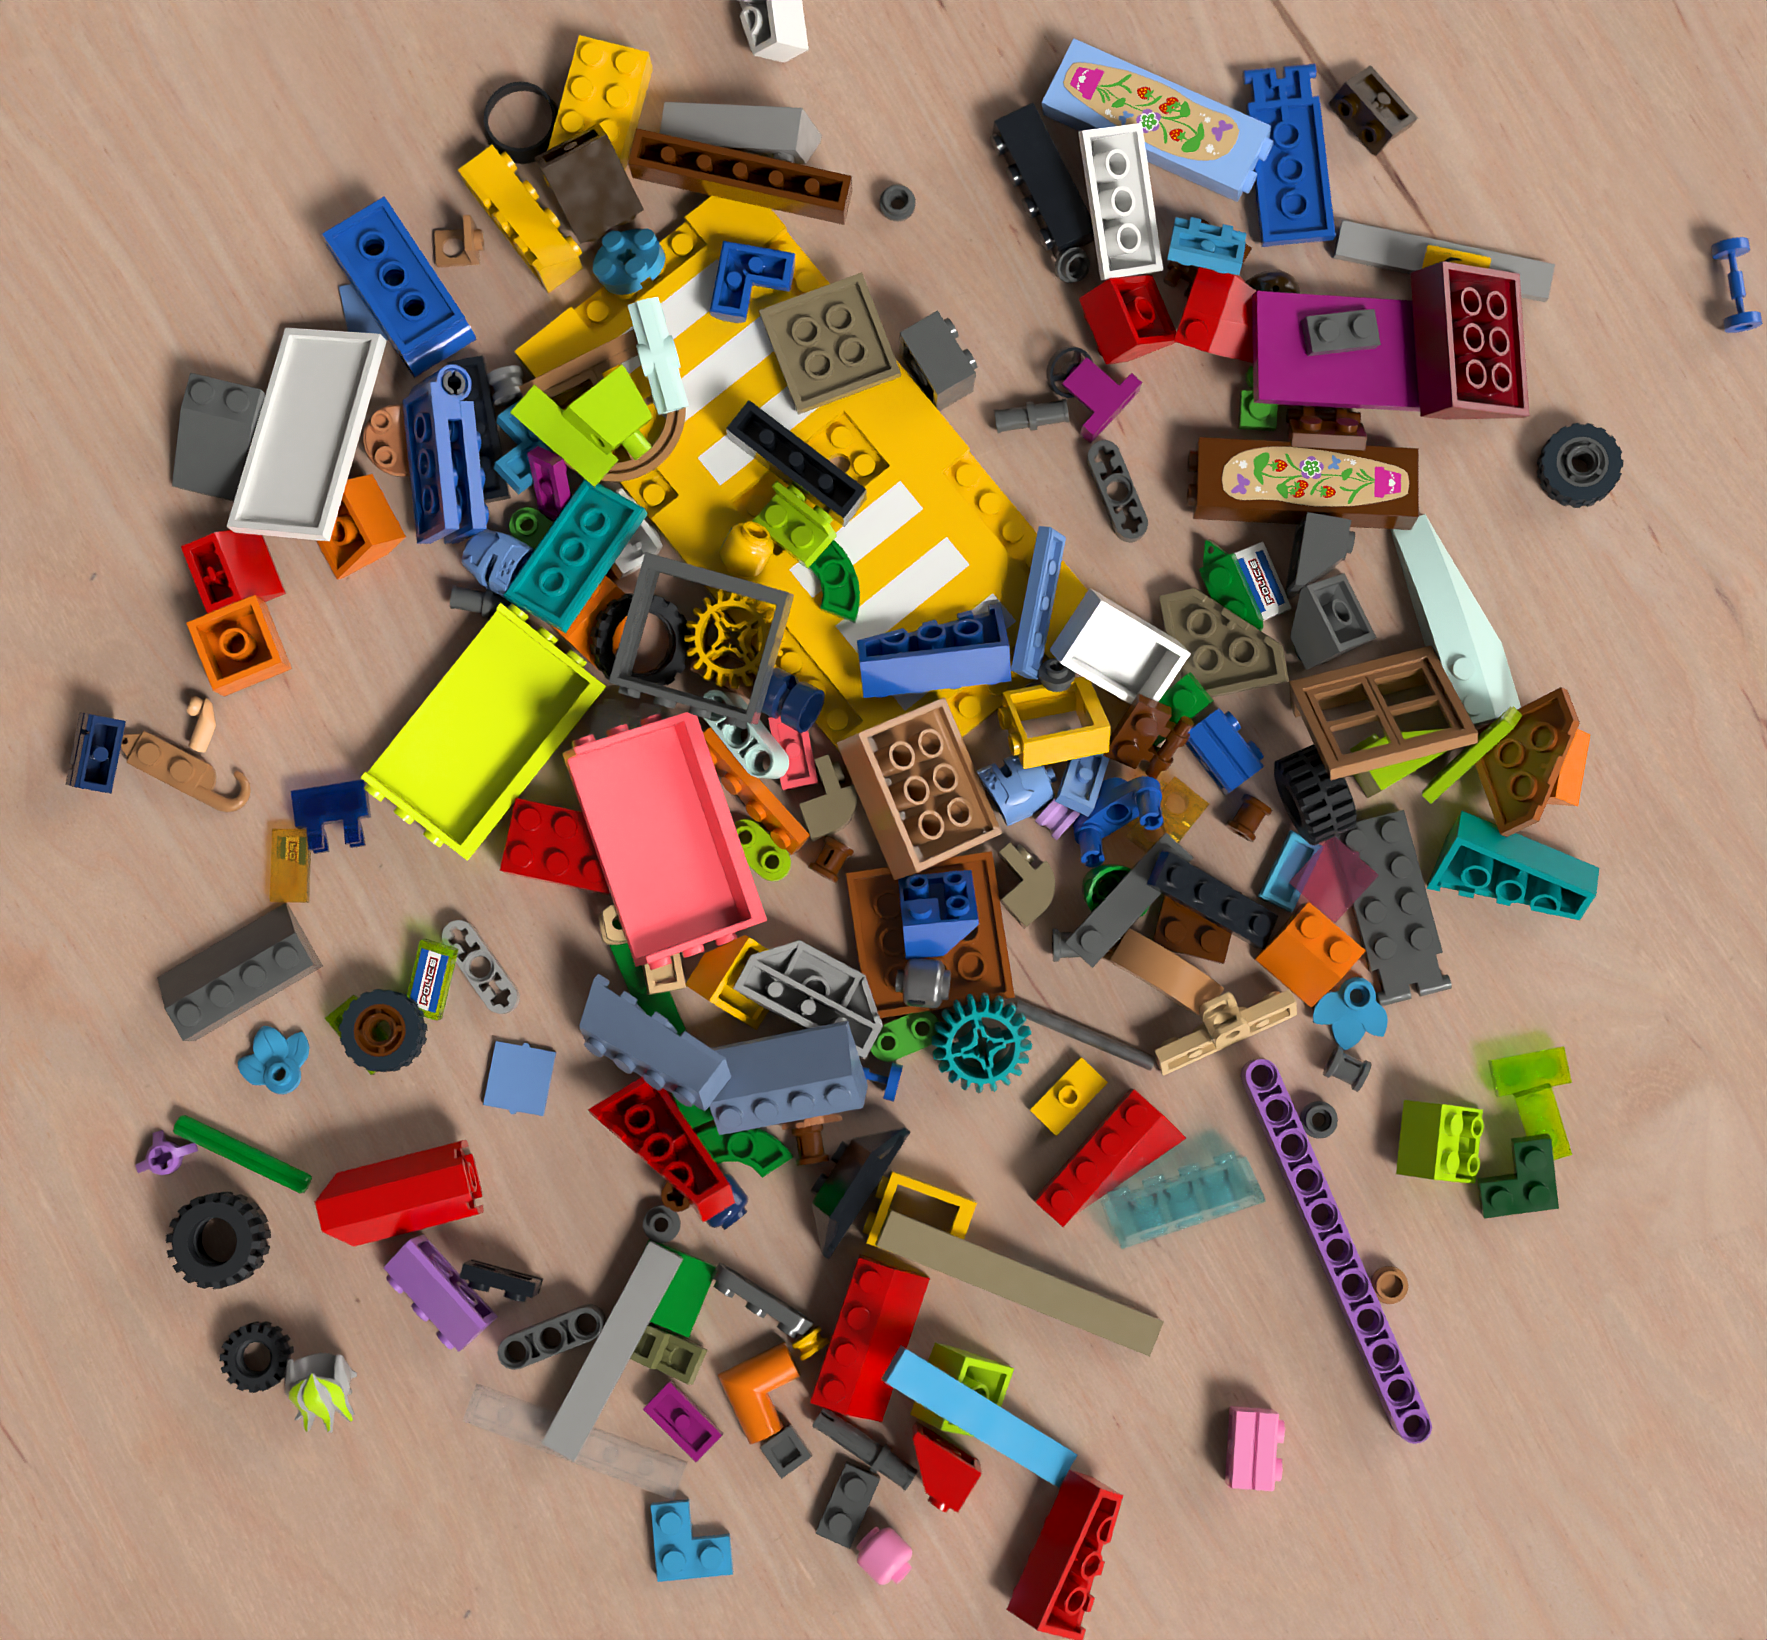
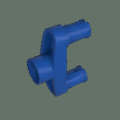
(1116, 806)

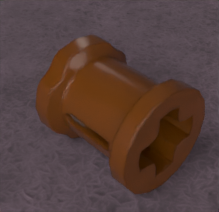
(1248, 817)
(831, 859)
(810, 1145)
(670, 1203)

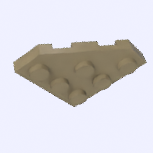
(1224, 648)

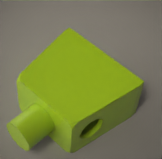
(612, 415)

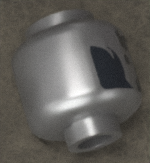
(923, 982)

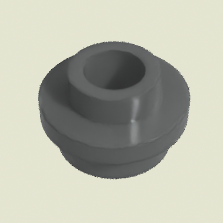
(897, 192)
(1079, 267)
(1055, 676)
(1330, 1122)
(673, 1224)

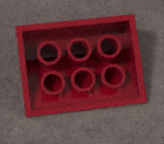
(1469, 342)

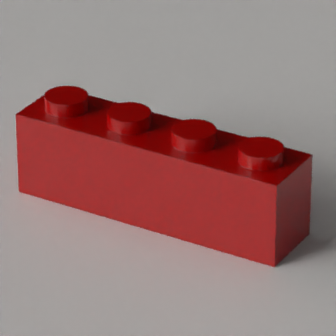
(664, 1139)
(1115, 1150)
(1067, 1558)

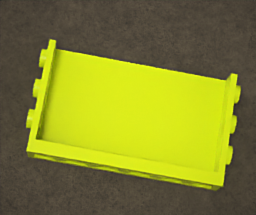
(484, 732)

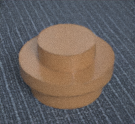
(1389, 1284)

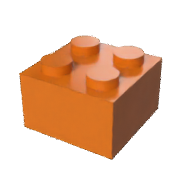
(239, 645)

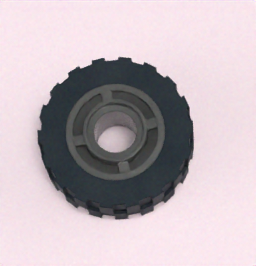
(1591, 446)

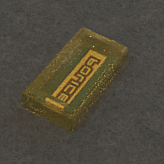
(290, 866)

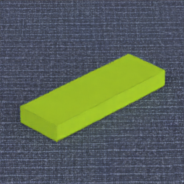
(546, 421)

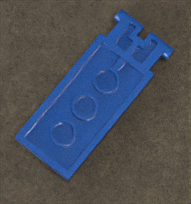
(1294, 178)

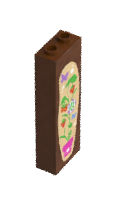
(1284, 482)

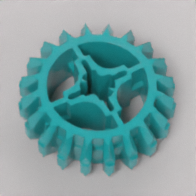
(968, 1045)

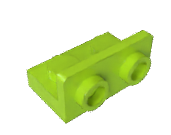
(796, 525)

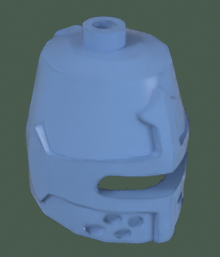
(495, 559)
(1017, 790)

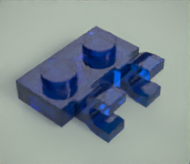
(329, 805)

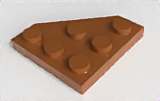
(1527, 761)

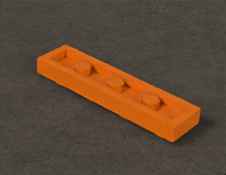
(759, 800)

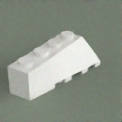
(774, 28)

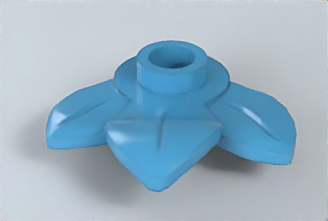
(1349, 1018)
(272, 1055)

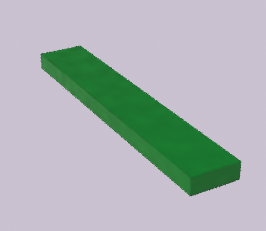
(661, 1003)

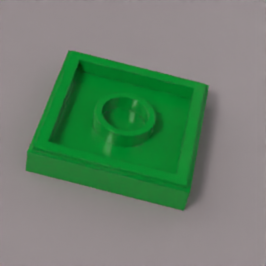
(685, 1294)

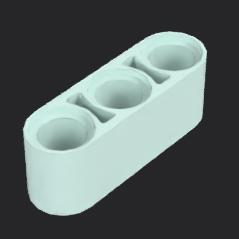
(758, 743)

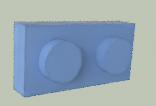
(1082, 783)

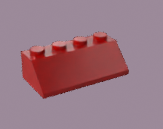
(867, 1335)

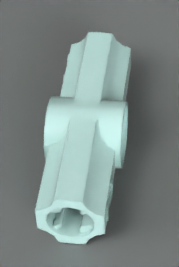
(658, 355)

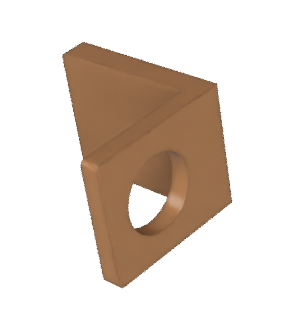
(472, 240)

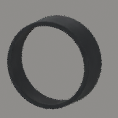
(519, 155)

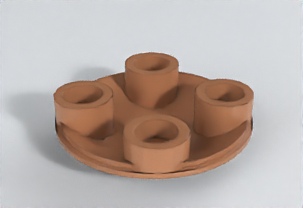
(386, 441)

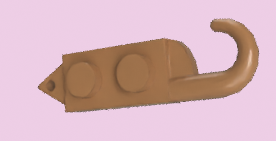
(181, 770)

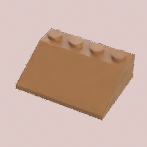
(919, 788)

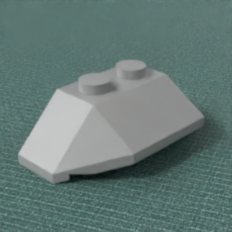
(811, 991)

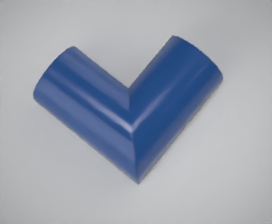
(740, 270)

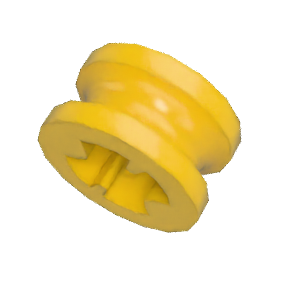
(810, 1343)

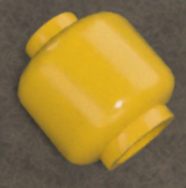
(746, 549)

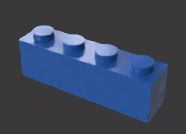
(937, 655)

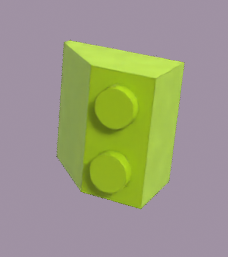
(974, 1371)

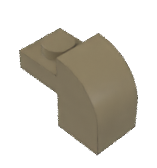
(835, 809)
(1036, 888)

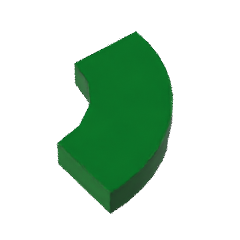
(837, 582)
(749, 1147)

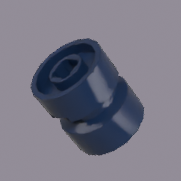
(793, 701)

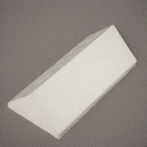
(1120, 201)

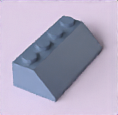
(789, 1078)

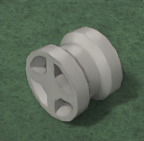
(506, 384)

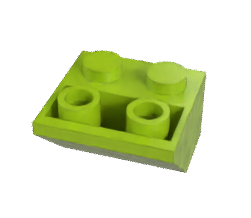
(1439, 1142)

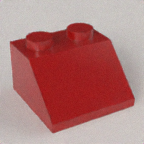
(1127, 318)
(945, 1469)

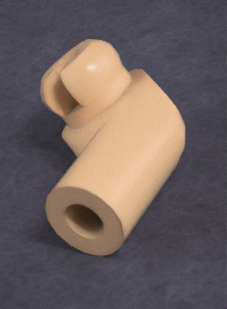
(205, 723)

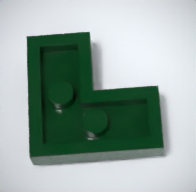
(1530, 1188)

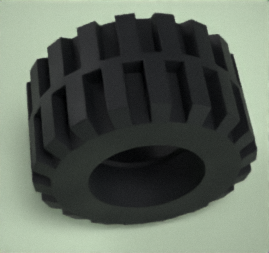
(1314, 802)
(188, 1246)

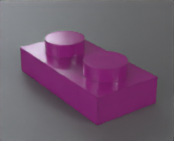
(549, 481)
(683, 1421)

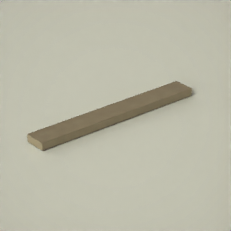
(1019, 1282)

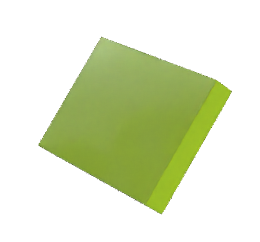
(1471, 754)

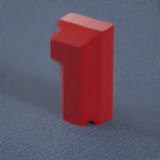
(400, 1195)

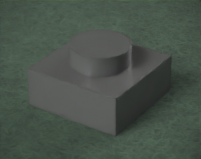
(786, 1451)

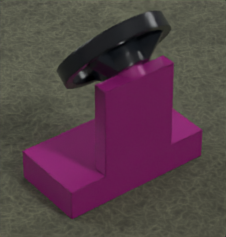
(1092, 389)

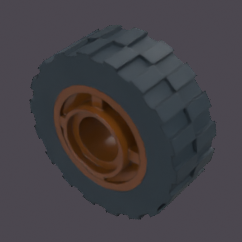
(361, 1024)

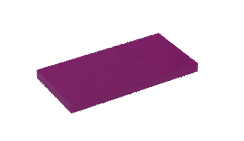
(1353, 379)

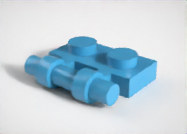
(1207, 246)

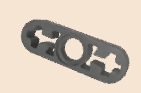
(1136, 512)

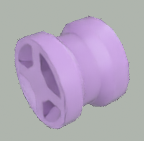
(1057, 818)

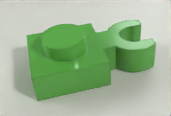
(1255, 415)

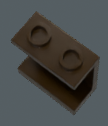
(590, 184)

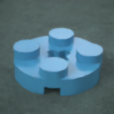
(644, 256)

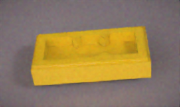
(1068, 1096)

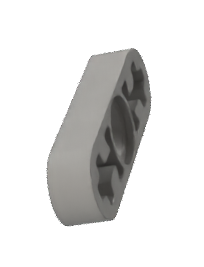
(489, 994)

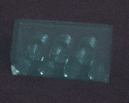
(1181, 1200)

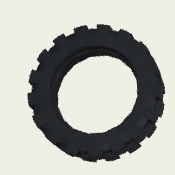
(674, 622)

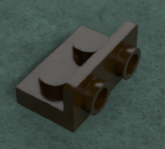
(1372, 110)

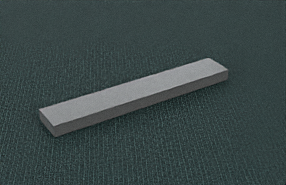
(1406, 254)
(612, 1350)

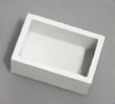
(1118, 650)

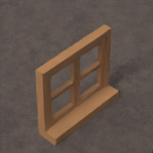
(1371, 681)

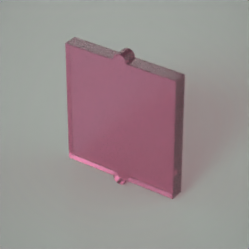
(1333, 878)

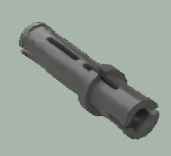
(865, 1448)

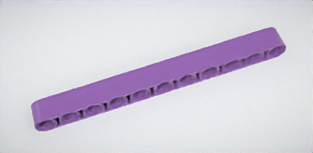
(1348, 1263)

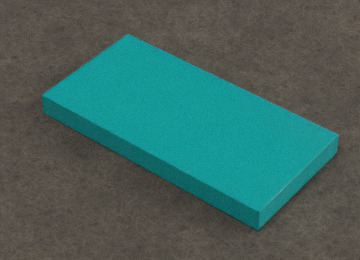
(575, 555)

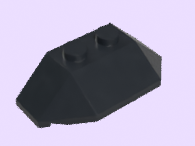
(851, 1183)

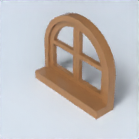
(590, 367)

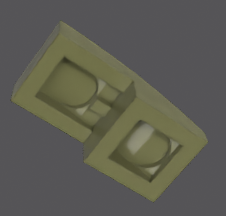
(669, 1354)

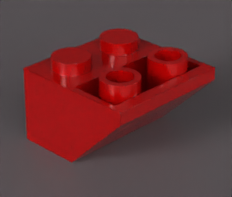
(232, 568)

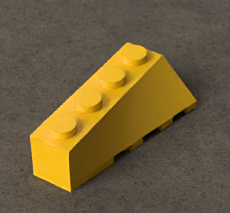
(520, 218)

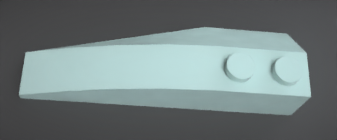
(1455, 624)

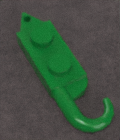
(1228, 584)

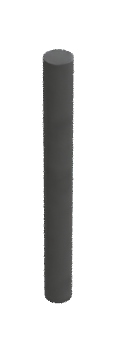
(1085, 1035)

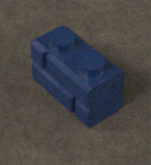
(95, 752)

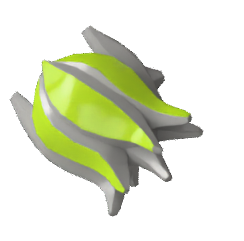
(319, 1387)

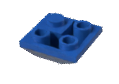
(936, 912)

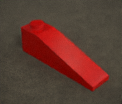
(1218, 316)

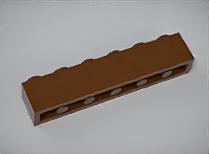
(740, 176)

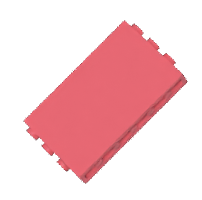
(664, 837)

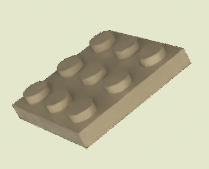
(830, 343)

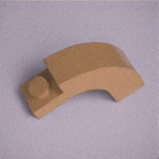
(1163, 971)

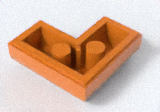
(749, 1386)

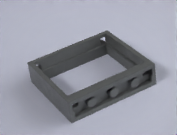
(636, 619)

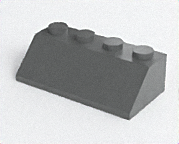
(237, 973)

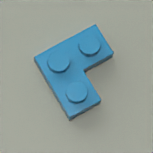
(515, 465)
(679, 1553)

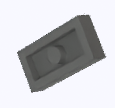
(1340, 332)
(848, 1505)

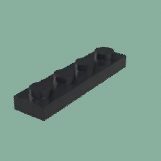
(495, 486)
(1212, 899)

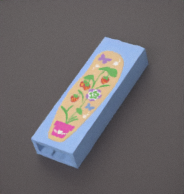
(1180, 127)

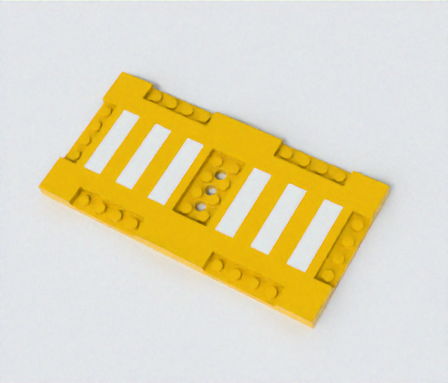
(922, 543)

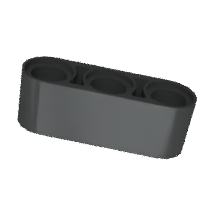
(535, 1344)

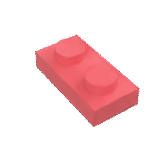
(799, 750)

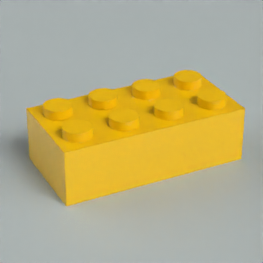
(605, 88)

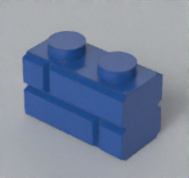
(1224, 751)

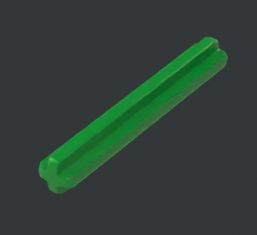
(242, 1154)

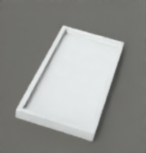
(307, 434)

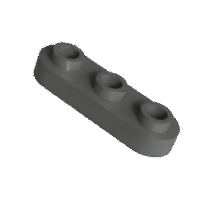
(761, 1301)

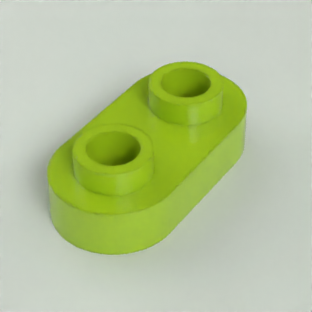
(760, 849)

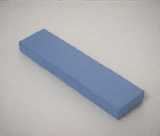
(1038, 602)

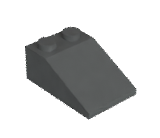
(215, 435)

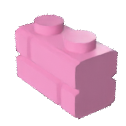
(1253, 1448)

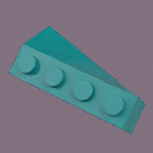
(1512, 870)

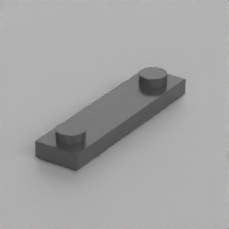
(1121, 906)

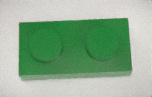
(1185, 699)

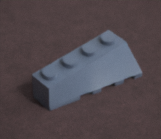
(651, 1047)

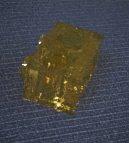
(1174, 824)

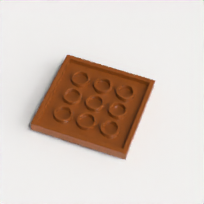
(975, 963)

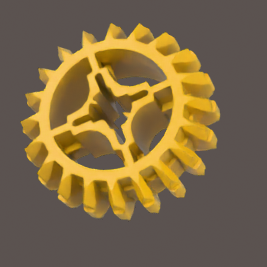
(720, 647)

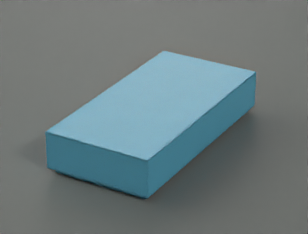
(1290, 859)

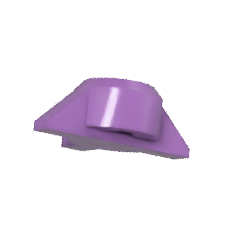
(164, 1152)

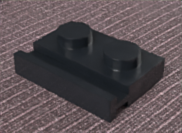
(514, 1283)

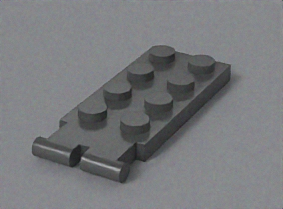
(1395, 911)

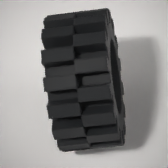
(234, 1360)

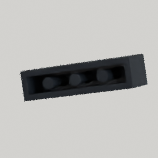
(1043, 179)
(796, 463)

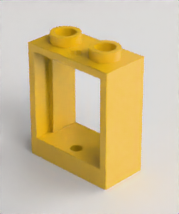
(1060, 746)
(886, 1192)

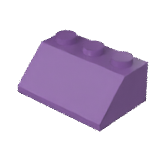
(438, 1293)

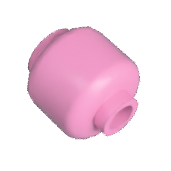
(884, 1555)

